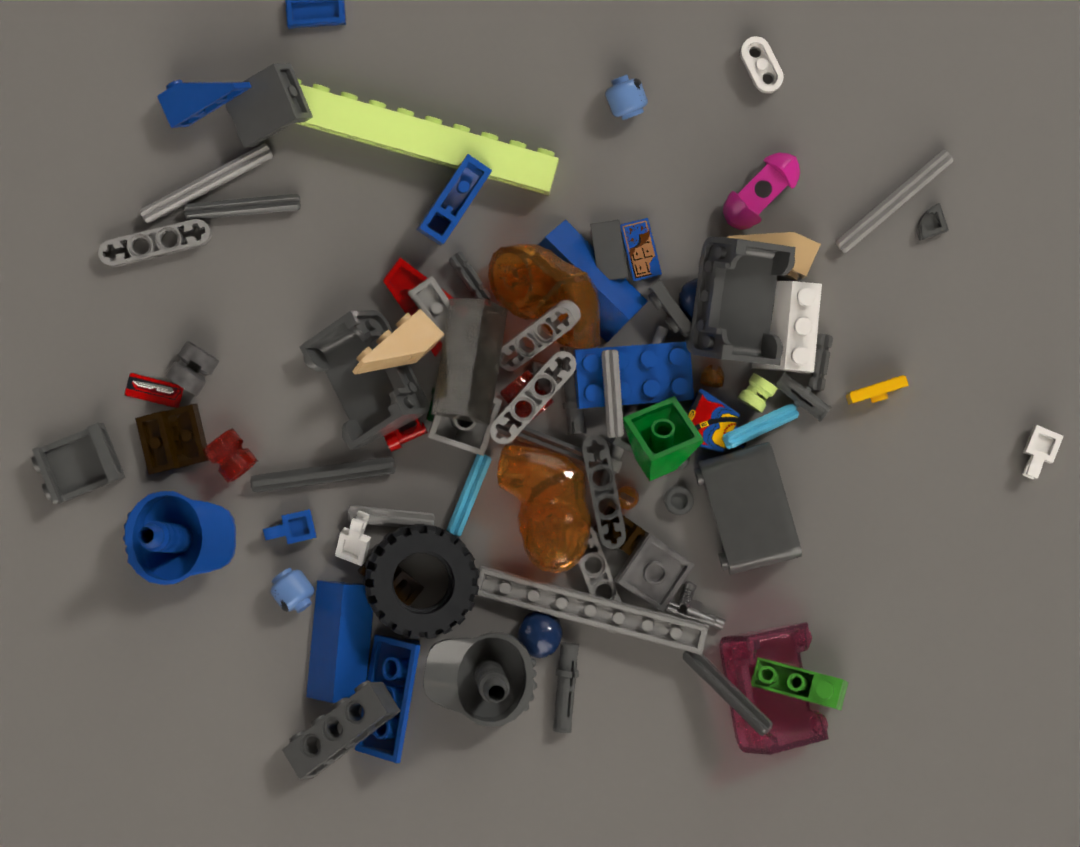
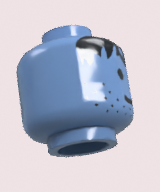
(626, 97)
(292, 590)

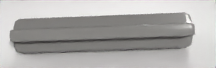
(612, 393)
(392, 517)

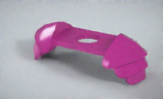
(743, 208)

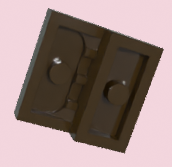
(172, 438)

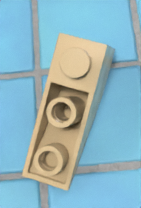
(804, 253)
(404, 346)

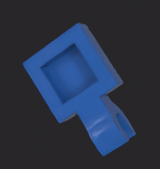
(296, 527)

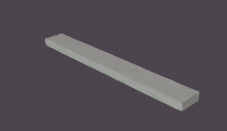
(592, 610)

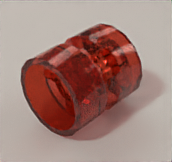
(523, 408)
(230, 455)

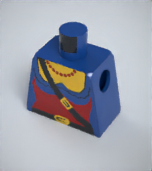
(712, 420)

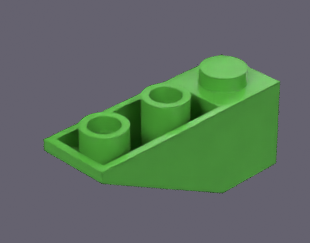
(799, 683)

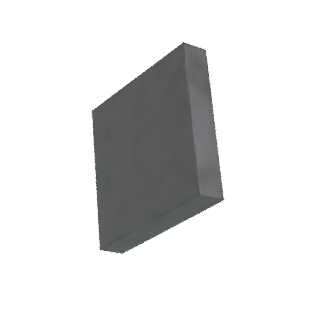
(654, 572)

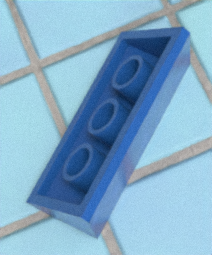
(617, 297)
(339, 641)
(395, 665)

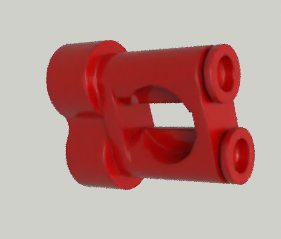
(397, 438)

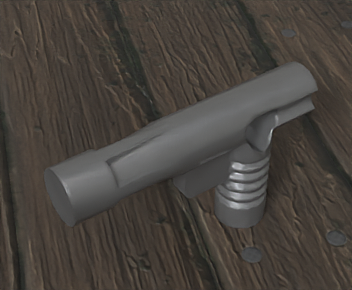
(693, 608)

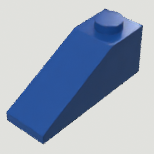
(191, 101)
(454, 200)

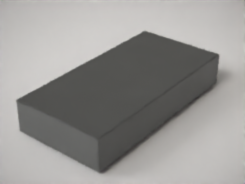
(609, 249)

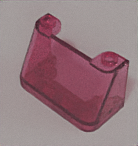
(791, 718)

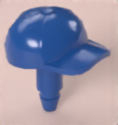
(178, 537)

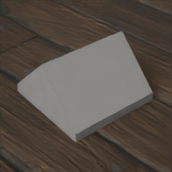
(464, 434)

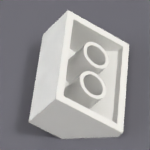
(796, 324)

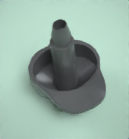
(481, 677)

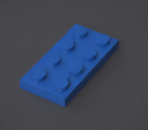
(646, 374)

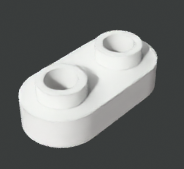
(762, 65)

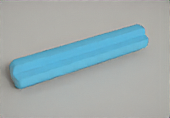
(760, 426)
(468, 494)

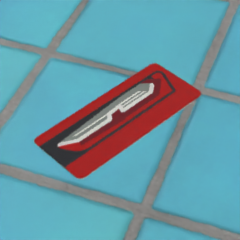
(154, 390)

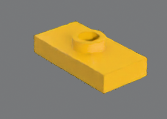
(877, 391)

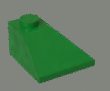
(661, 437)

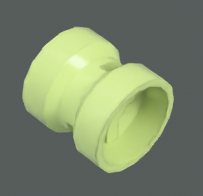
(758, 386)

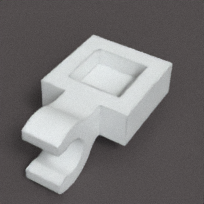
(1042, 448)
(352, 542)

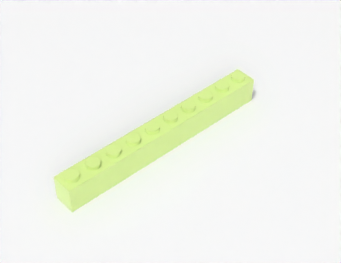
(428, 138)

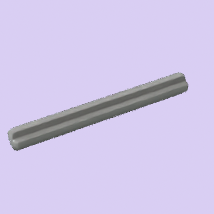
(206, 183)
(894, 201)

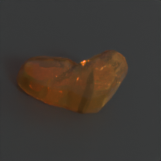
(534, 279)
(552, 506)

